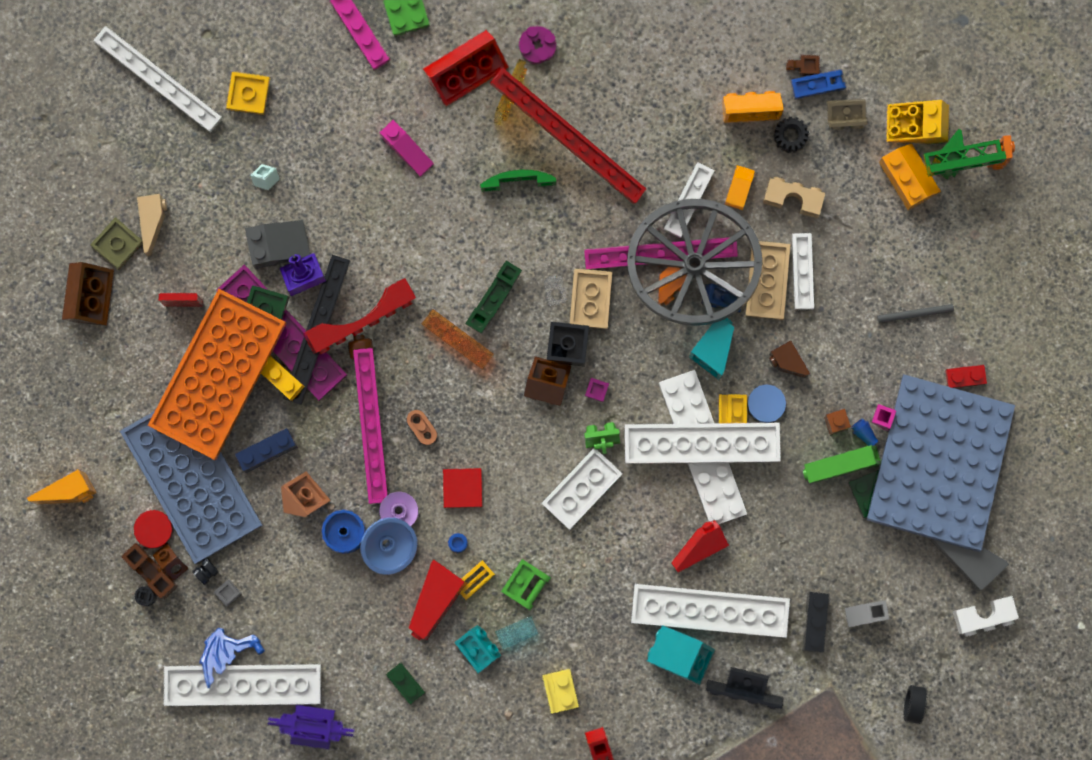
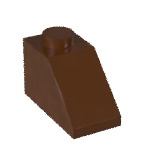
(788, 360)

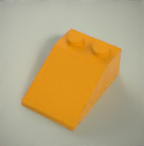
(69, 489)

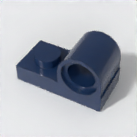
(719, 297)

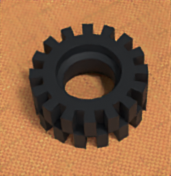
(785, 144)

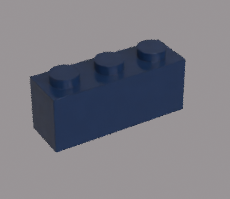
(266, 450)

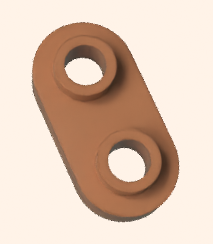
(422, 427)

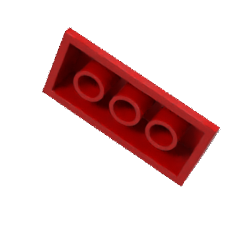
(465, 67)

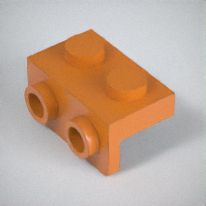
(1009, 148)

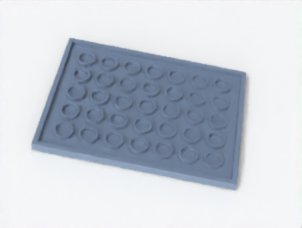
(941, 463)

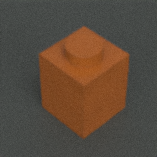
(837, 422)

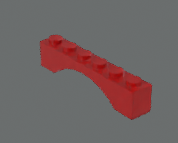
(393, 297)

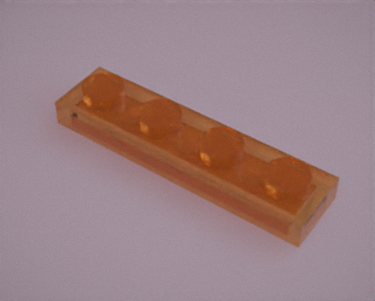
(457, 339)

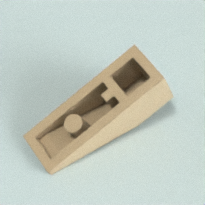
(151, 216)

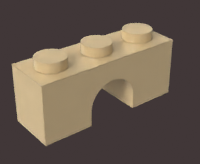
(810, 199)

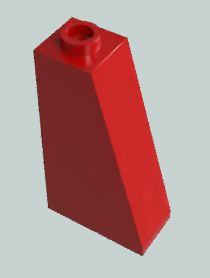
(435, 600)

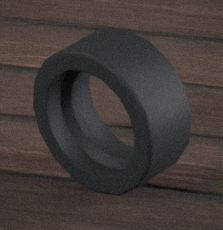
(915, 704)

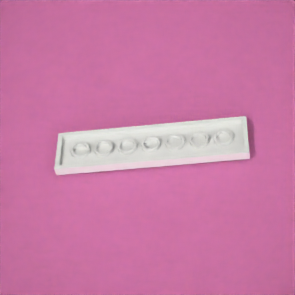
(702, 443)
(712, 480)
(710, 610)
(243, 685)

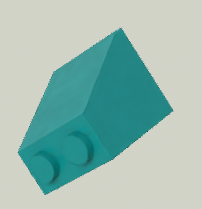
(713, 348)
(680, 654)

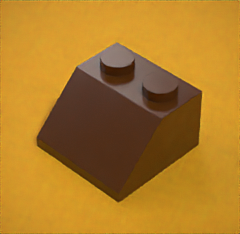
(547, 381)

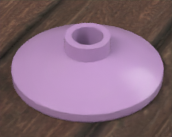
(403, 500)

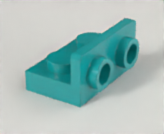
(478, 648)

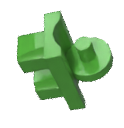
(602, 439)

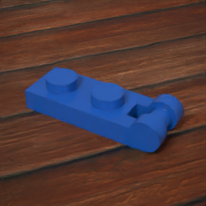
(817, 84)

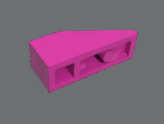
(406, 148)

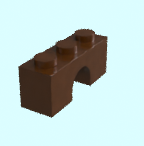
(149, 570)

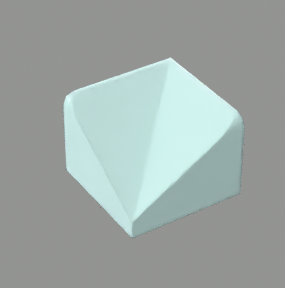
(265, 177)

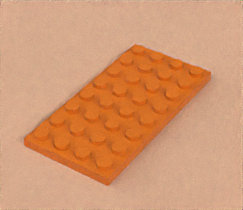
(217, 374)

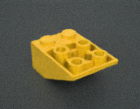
(918, 122)

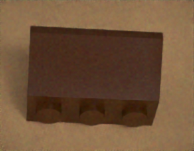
(87, 294)

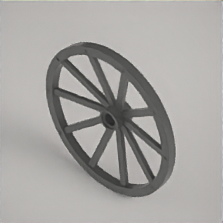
(692, 257)

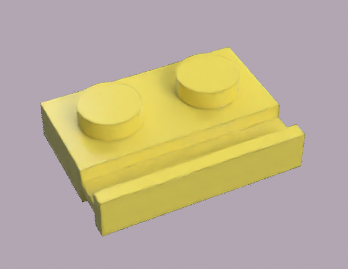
(560, 691)

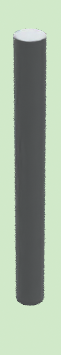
(915, 313)

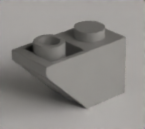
(866, 613)

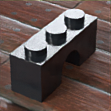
(816, 622)

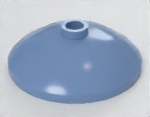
(397, 551)

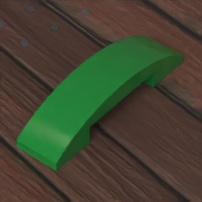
(543, 179)

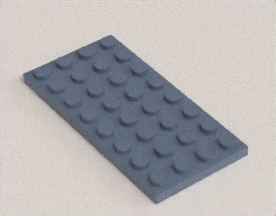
(193, 490)

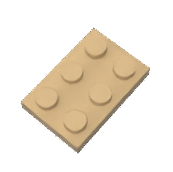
(591, 298)

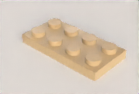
(770, 293)

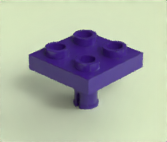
(302, 274)

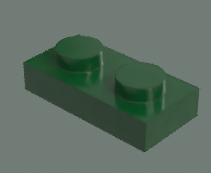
(405, 683)

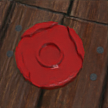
(153, 529)

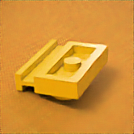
(732, 408)

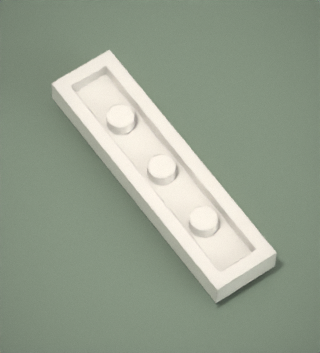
(693, 190)
(802, 271)

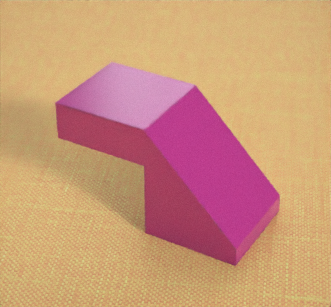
(883, 417)

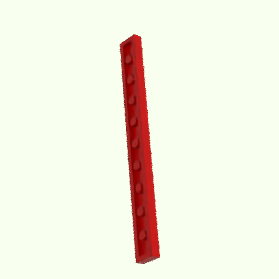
(567, 135)

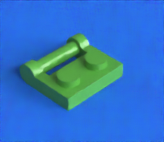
(519, 582)

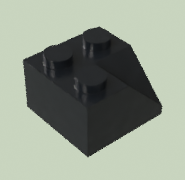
(568, 343)

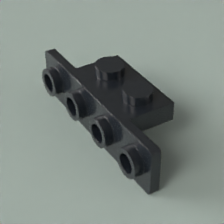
(745, 686)

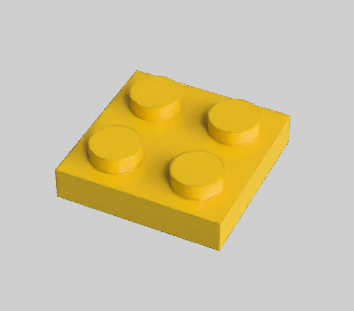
(248, 93)

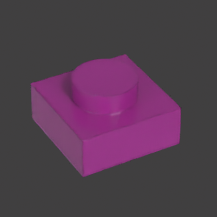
(596, 389)

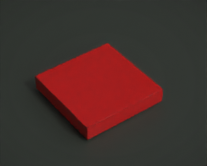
(180, 300)
(462, 488)

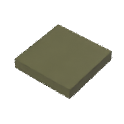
(117, 243)

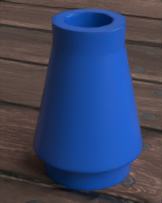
(864, 432)

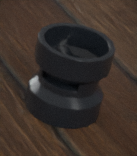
(205, 571)
(145, 596)

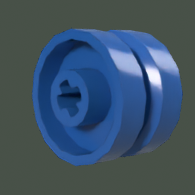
(340, 520)

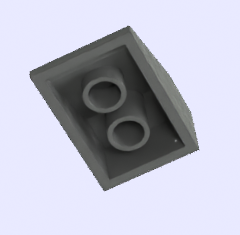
(276, 242)

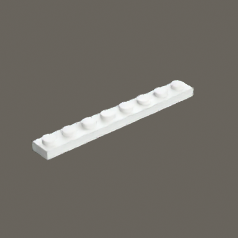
(158, 79)

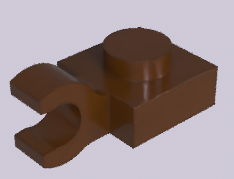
(807, 65)

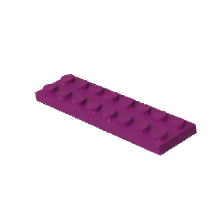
(326, 373)

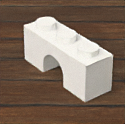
(1002, 612)

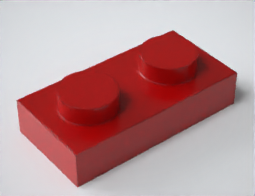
(966, 376)

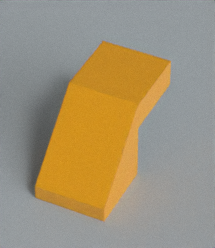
(739, 187)

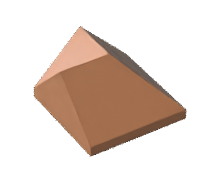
(302, 496)

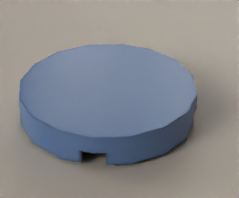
(766, 403)

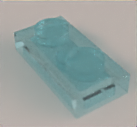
(516, 632)

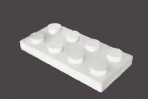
(581, 488)

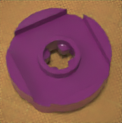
(535, 34)

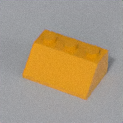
(752, 107)
(909, 176)

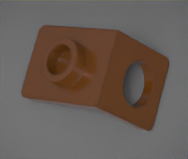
(167, 559)

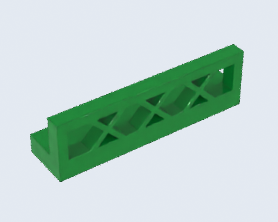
(964, 163)

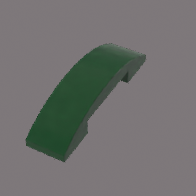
(494, 297)

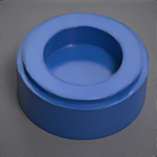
(458, 543)

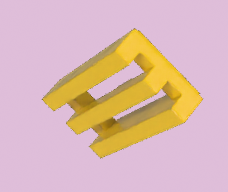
(483, 582)

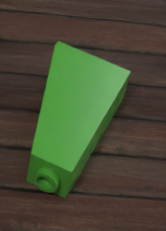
(842, 464)

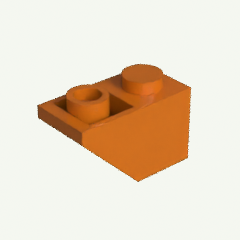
(666, 293)

